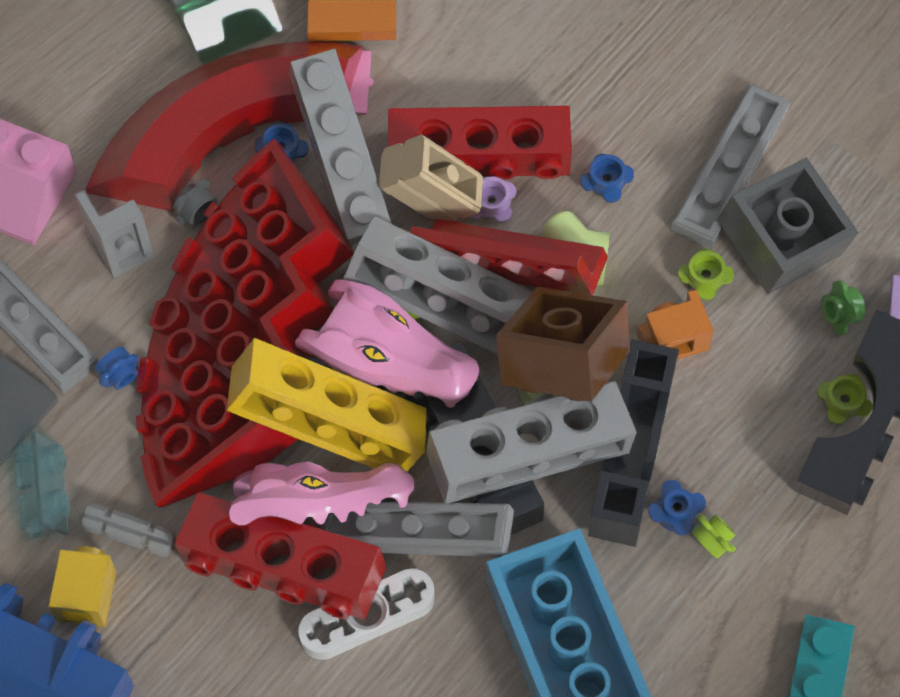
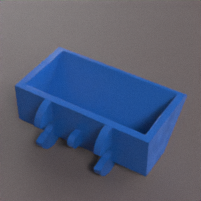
(48, 666)

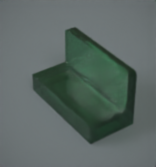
(226, 25)

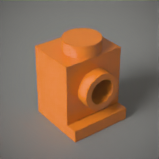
(678, 326)

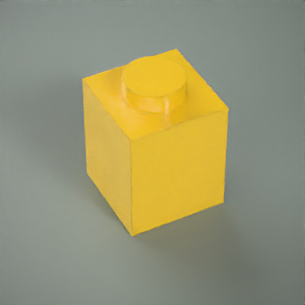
(83, 586)

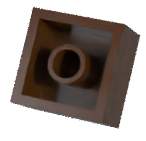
(563, 343)

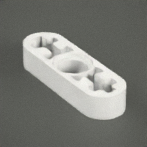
(360, 634)

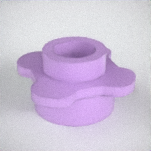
(503, 193)

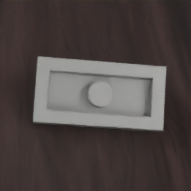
(117, 235)

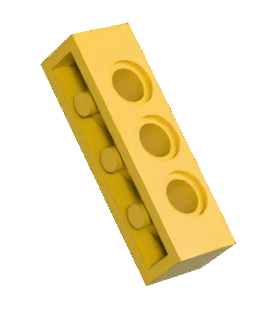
(325, 407)

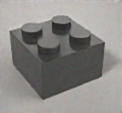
(787, 225)

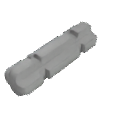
(128, 530)

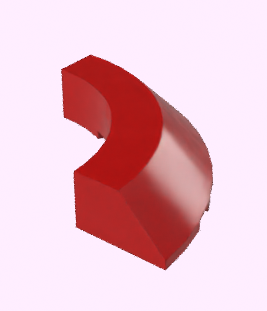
(198, 112)

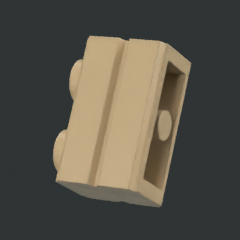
(430, 180)

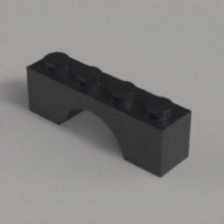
(839, 465)
(627, 477)

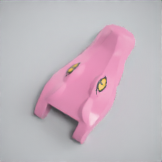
(384, 346)
(314, 491)

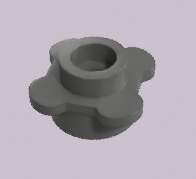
(193, 202)

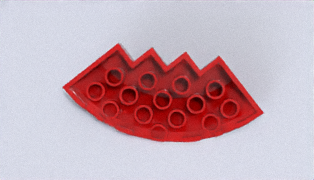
(239, 280)

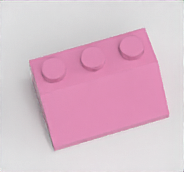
(32, 180)

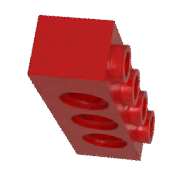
(498, 128)
(310, 549)

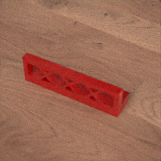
(521, 256)

